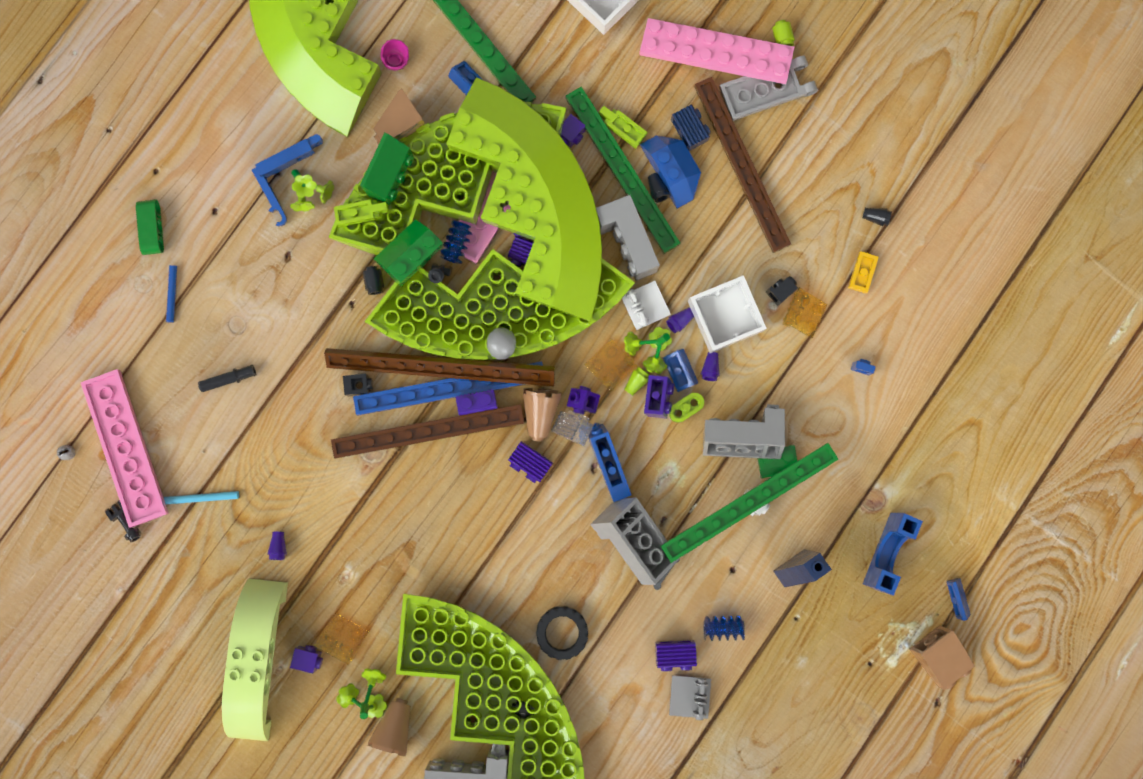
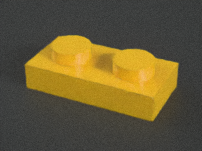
(863, 272)

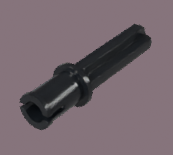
(227, 378)

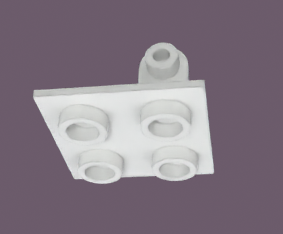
(645, 305)

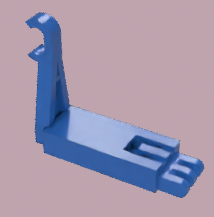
(280, 162)

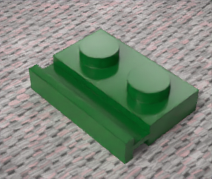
(770, 467)

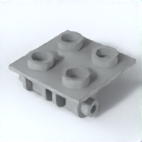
(690, 697)

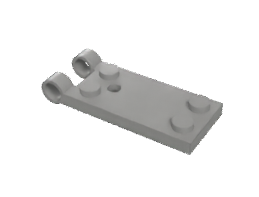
(752, 95)

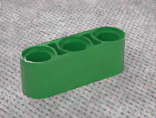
(149, 227)

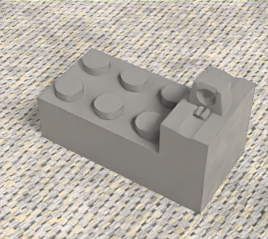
(630, 232)
(748, 438)
(635, 539)
(494, 769)

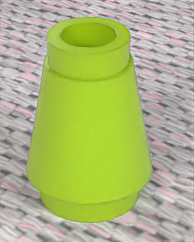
(636, 381)

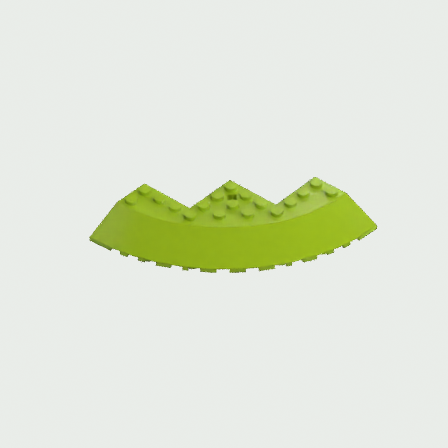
(303, 52)
(431, 184)
(545, 196)
(459, 324)
(489, 677)

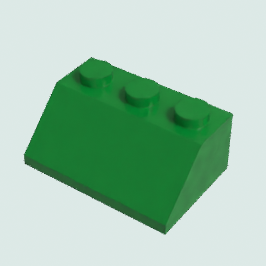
(387, 169)
(409, 252)

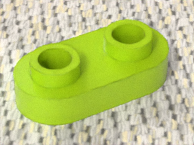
(686, 408)

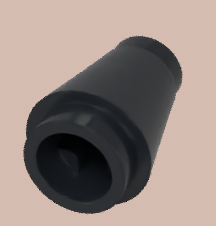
(658, 190)
(879, 216)

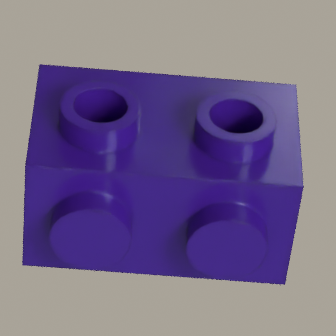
(658, 397)

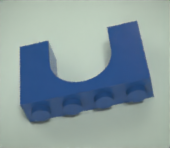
(896, 531)

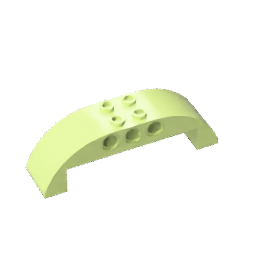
(251, 660)

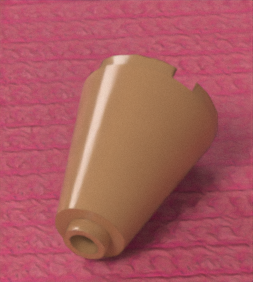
(540, 411)
(393, 729)

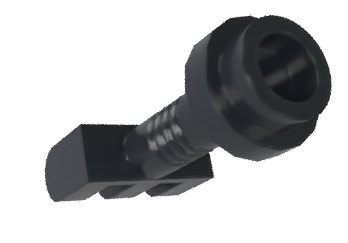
(437, 272)
(131, 533)

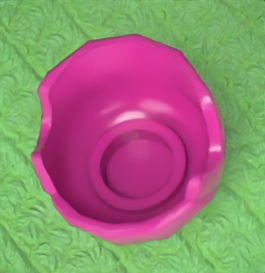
(394, 54)

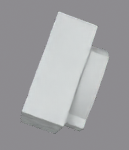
(603, 13)
(726, 314)

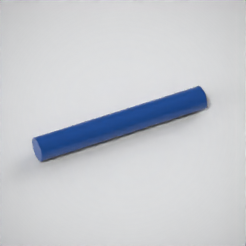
(171, 294)

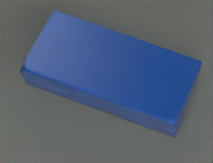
(463, 76)
(680, 370)
(958, 599)

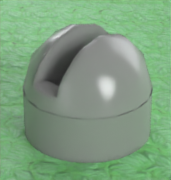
(66, 456)

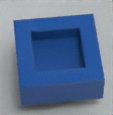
(863, 366)

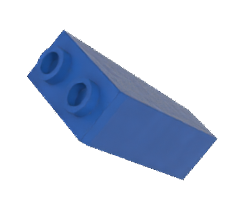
(608, 462)

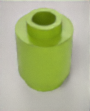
(783, 33)

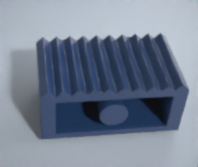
(690, 127)

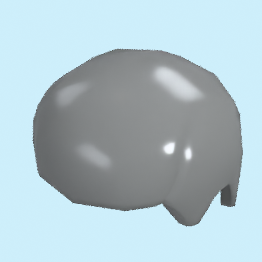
(501, 343)

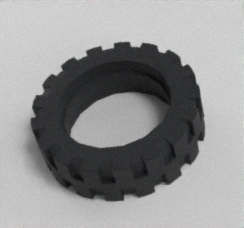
(574, 650)

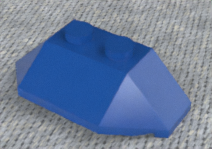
(674, 166)

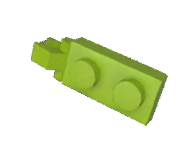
(623, 126)
(359, 212)

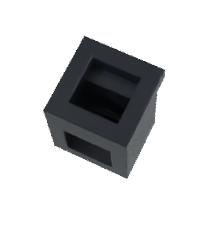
(782, 290)
(350, 384)

